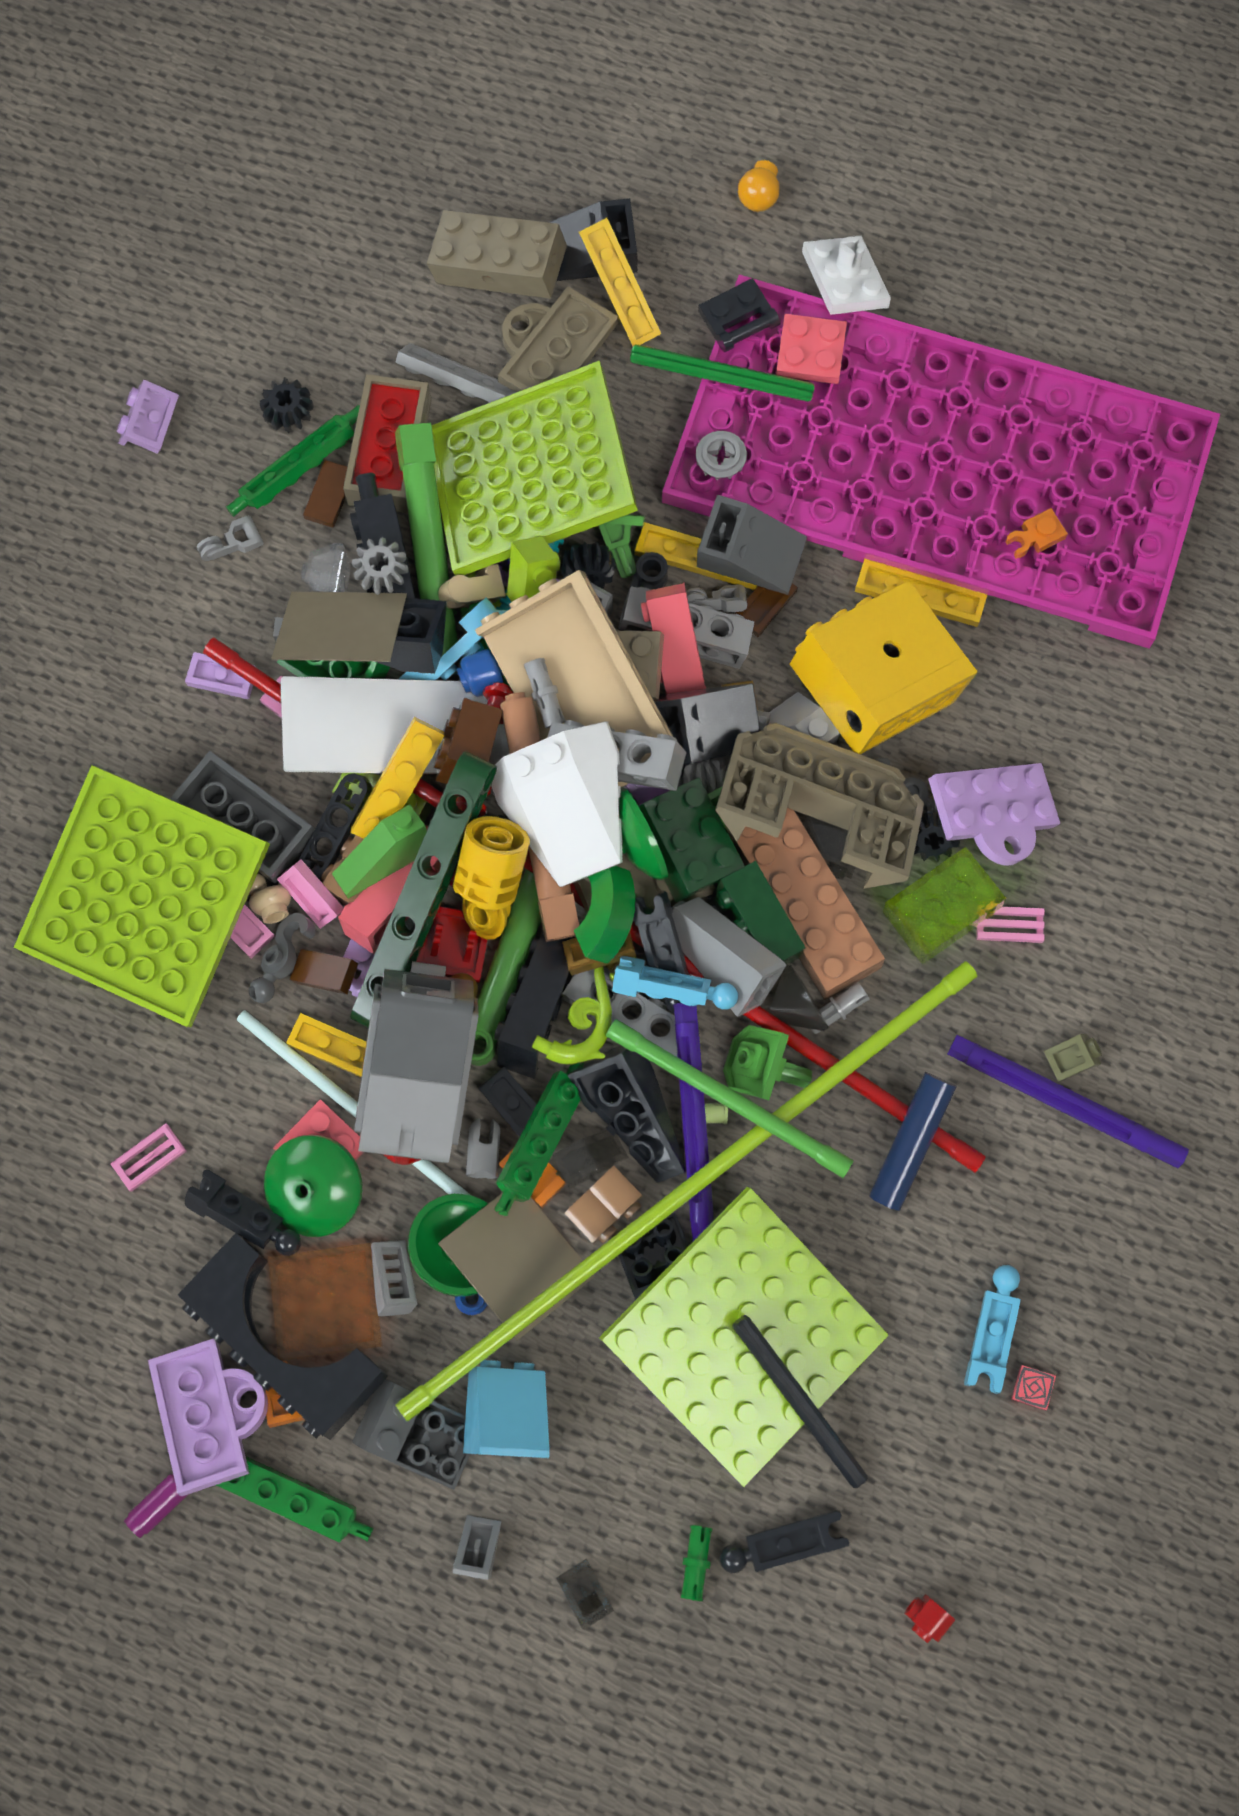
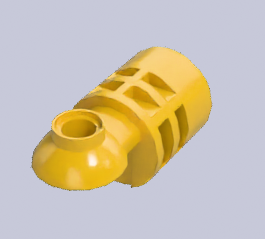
(490, 872)

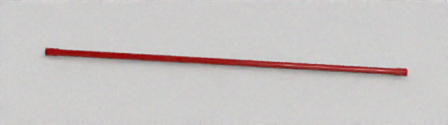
(954, 1147)

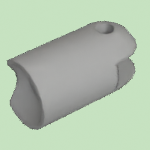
(481, 1157)

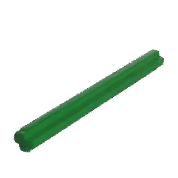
(722, 372)

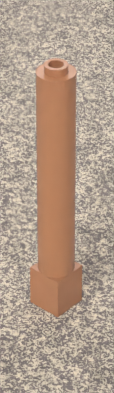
(555, 902)

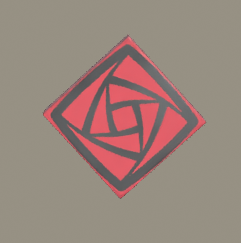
(1033, 1387)

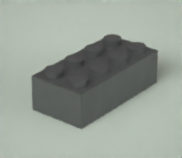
(235, 800)

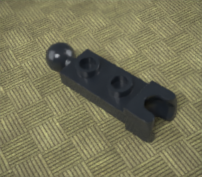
(660, 937)
(240, 1214)
(784, 1544)

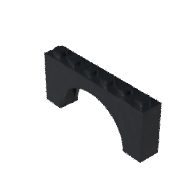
(322, 1394)

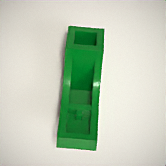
(609, 914)

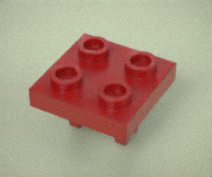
(454, 945)

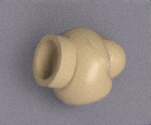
(269, 901)

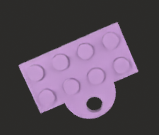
(996, 808)
(205, 1415)

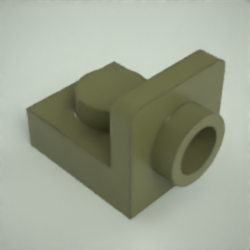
(1073, 1056)

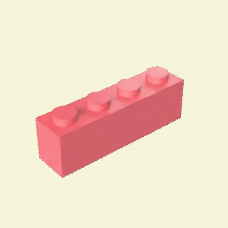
(671, 615)
(370, 912)

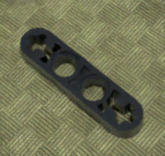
(326, 827)

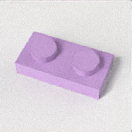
(211, 676)

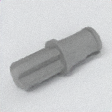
(843, 1004)

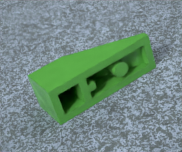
(382, 852)

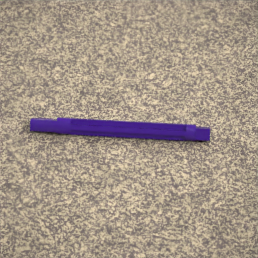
(1067, 1101)
(693, 1116)

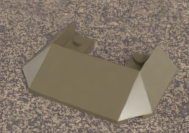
(829, 783)

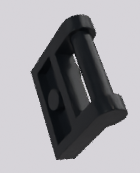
(734, 307)

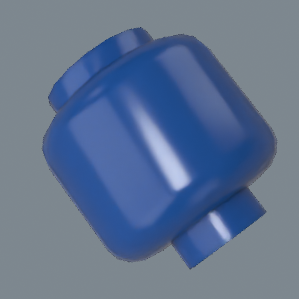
(479, 671)

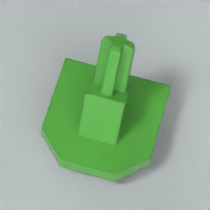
(617, 536)
(757, 1063)

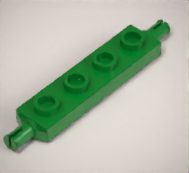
(295, 462)
(538, 1140)
(297, 1502)

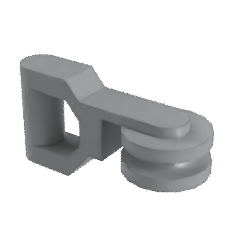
(211, 547)
(728, 598)

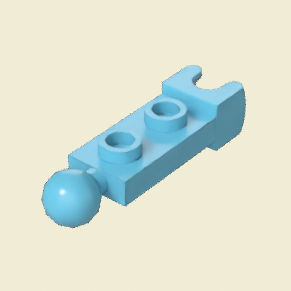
(634, 977)
(995, 1330)

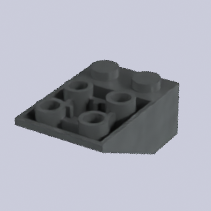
(750, 546)
(425, 1445)

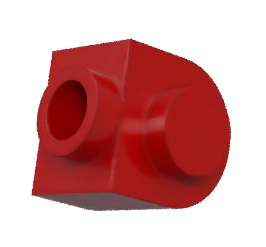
(929, 1618)

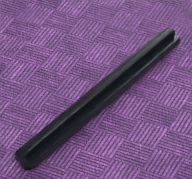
(800, 1401)

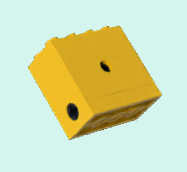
(882, 666)

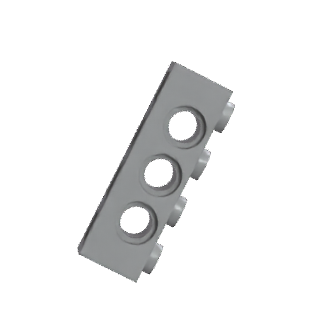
(727, 650)
(661, 768)
(652, 1009)

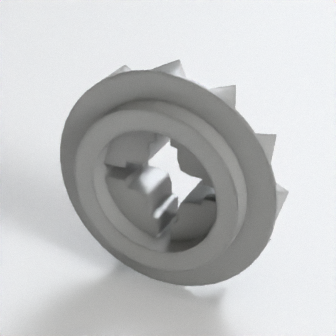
(711, 445)

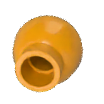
(759, 187)

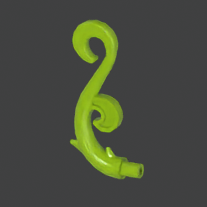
(589, 1049)

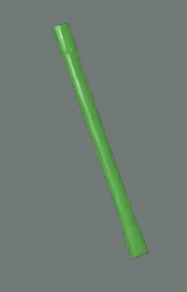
(636, 1042)

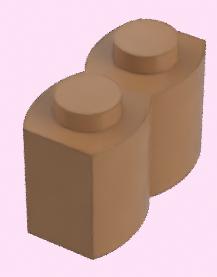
(604, 1205)

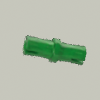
(696, 1563)

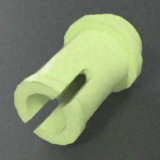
(716, 1113)

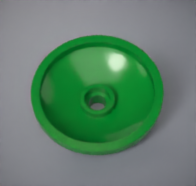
(638, 840)
(331, 1182)
(430, 1227)

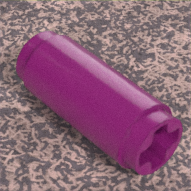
(154, 1507)

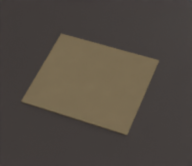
(339, 626)
(511, 1257)

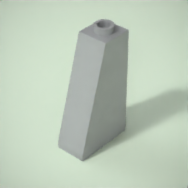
(726, 953)

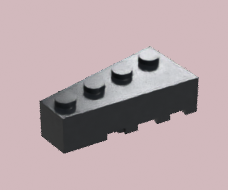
(533, 1006)

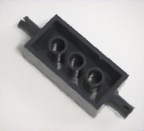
(376, 519)

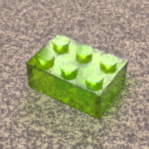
(944, 905)

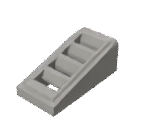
(383, 1294)

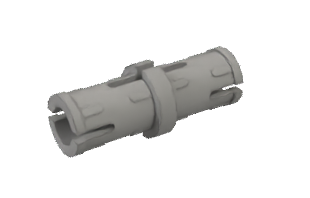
(544, 692)

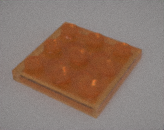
(324, 1302)

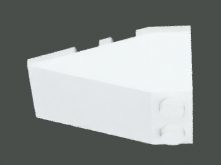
(566, 800)

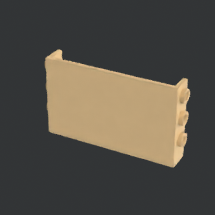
(581, 655)

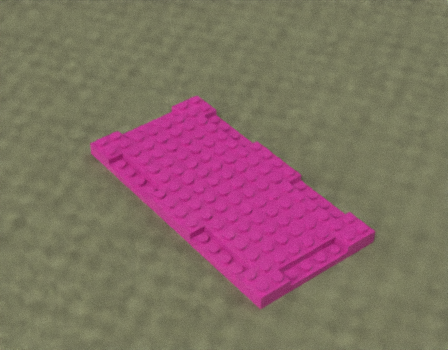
(947, 451)

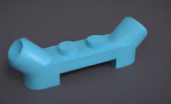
(464, 647)

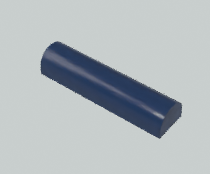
(912, 1141)

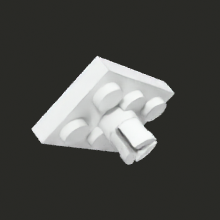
(846, 275)

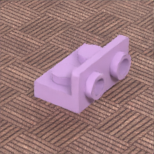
(147, 417)

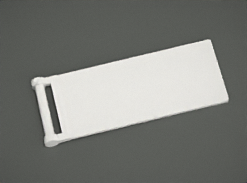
(360, 721)

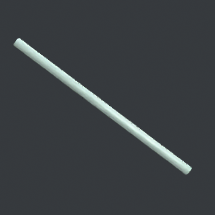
(335, 1092)

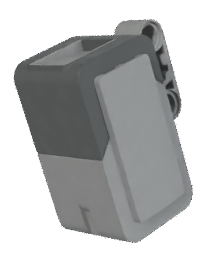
(416, 1064)

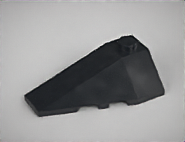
(419, 636)
(630, 1102)

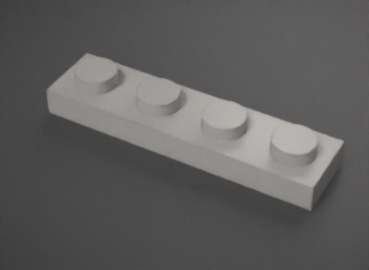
(448, 372)

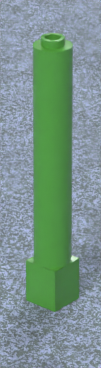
(417, 462)

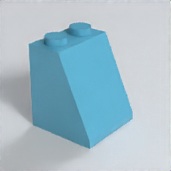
(506, 1411)

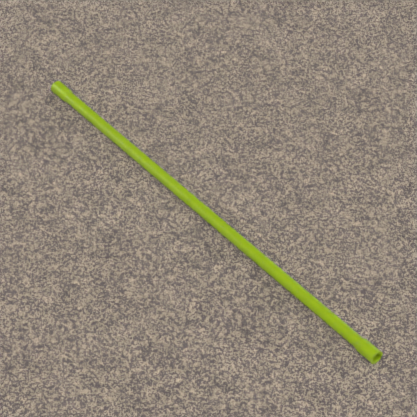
(426, 1393)

